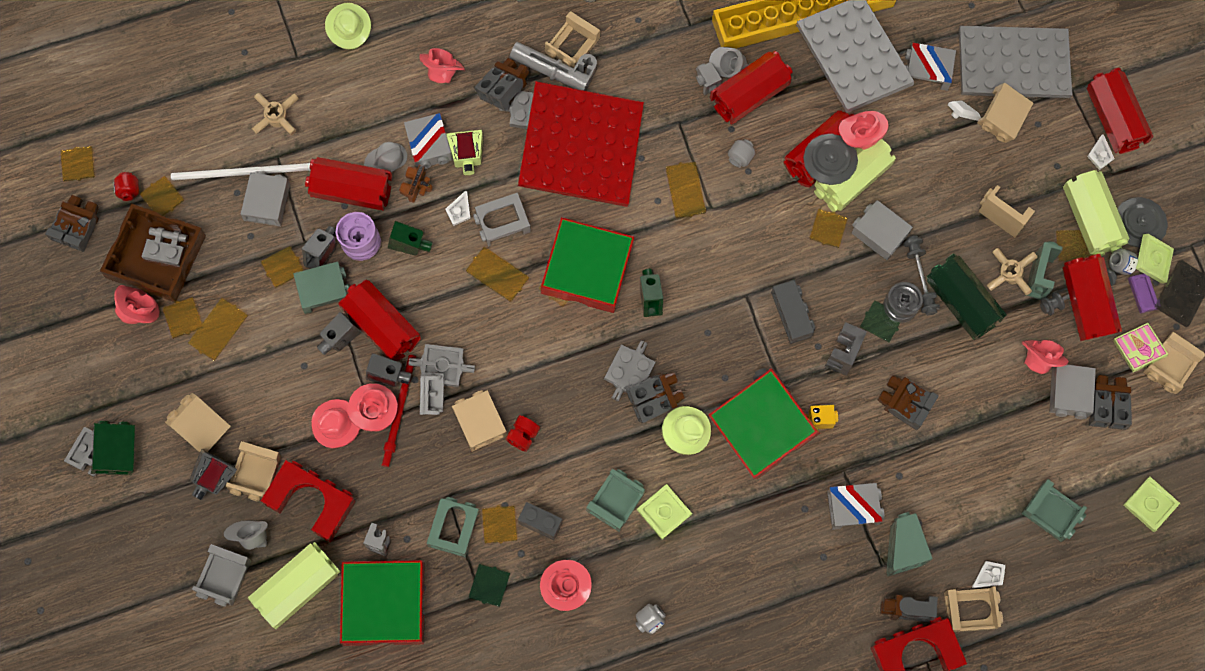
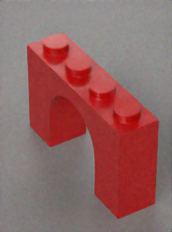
(291, 479)
(938, 635)

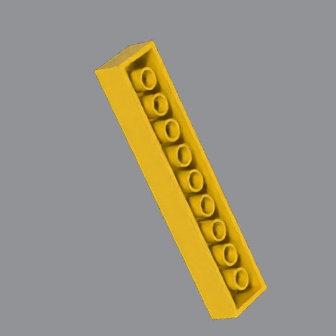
(770, 19)

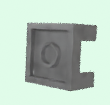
(852, 338)

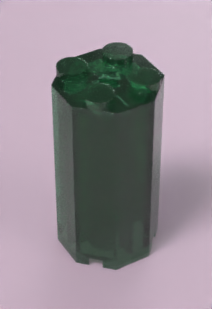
(965, 296)

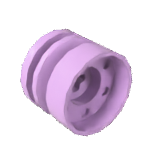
(351, 229)

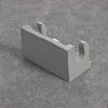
(431, 393)
(375, 541)

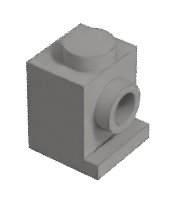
(708, 77)

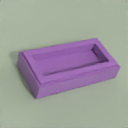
(1143, 292)

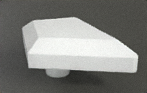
(963, 110)
(1101, 153)
(459, 209)
(990, 575)

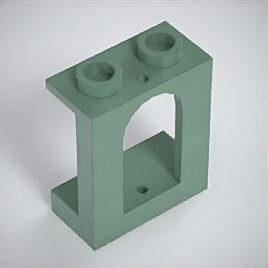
(461, 548)

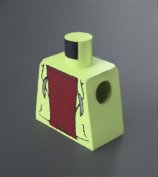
(466, 149)

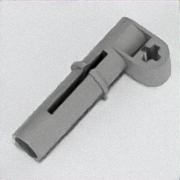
(555, 68)

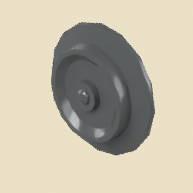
(830, 159)
(1142, 217)

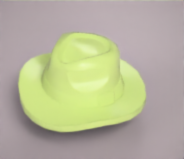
(348, 25)
(686, 430)

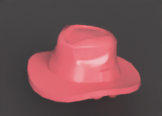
(440, 65)
(863, 129)
(135, 305)
(1044, 355)
(372, 407)
(332, 424)
(565, 585)

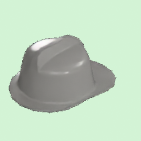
(728, 61)
(387, 157)
(248, 533)

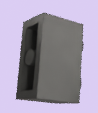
(540, 521)

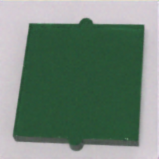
(879, 323)
(489, 585)

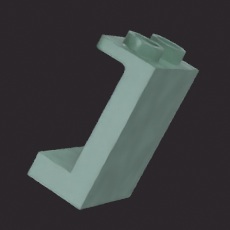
(321, 286)
(1042, 287)
(616, 499)
(1054, 512)

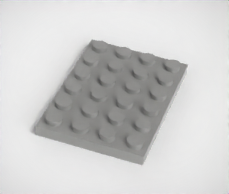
(855, 54)
(1024, 58)

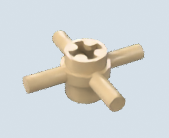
(269, 114)
(1006, 275)

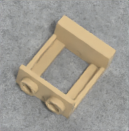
(578, 24)
(988, 595)

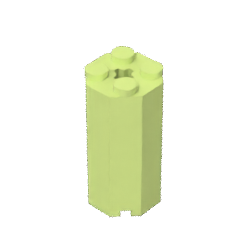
(871, 165)
(1096, 213)
(294, 585)

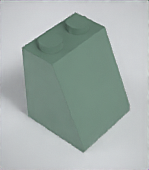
(906, 545)

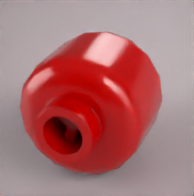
(126, 186)

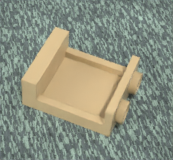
(1005, 113)
(1003, 214)
(1177, 366)
(479, 420)
(197, 423)
(254, 472)

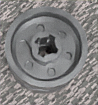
(903, 302)

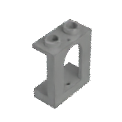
(488, 234)

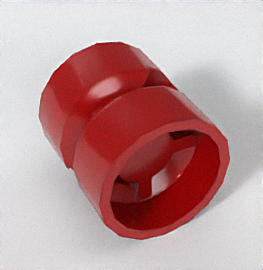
(521, 435)

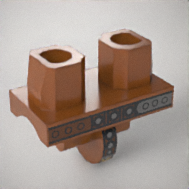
(417, 175)

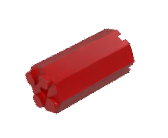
(751, 87)
(1119, 111)
(794, 160)
(349, 183)
(1091, 297)
(379, 320)

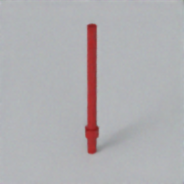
(390, 445)

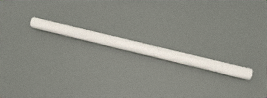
(240, 171)

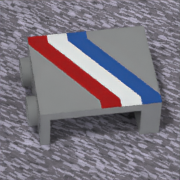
(931, 64)
(428, 141)
(855, 505)

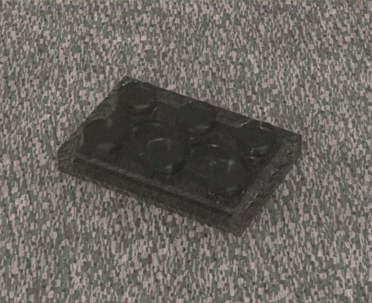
(1182, 293)

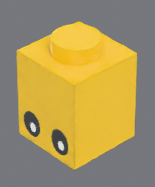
(823, 416)

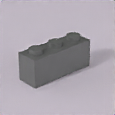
(793, 311)

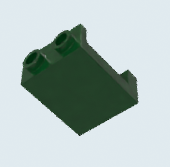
(113, 448)

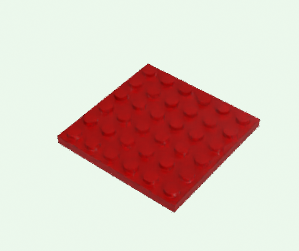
(581, 144)

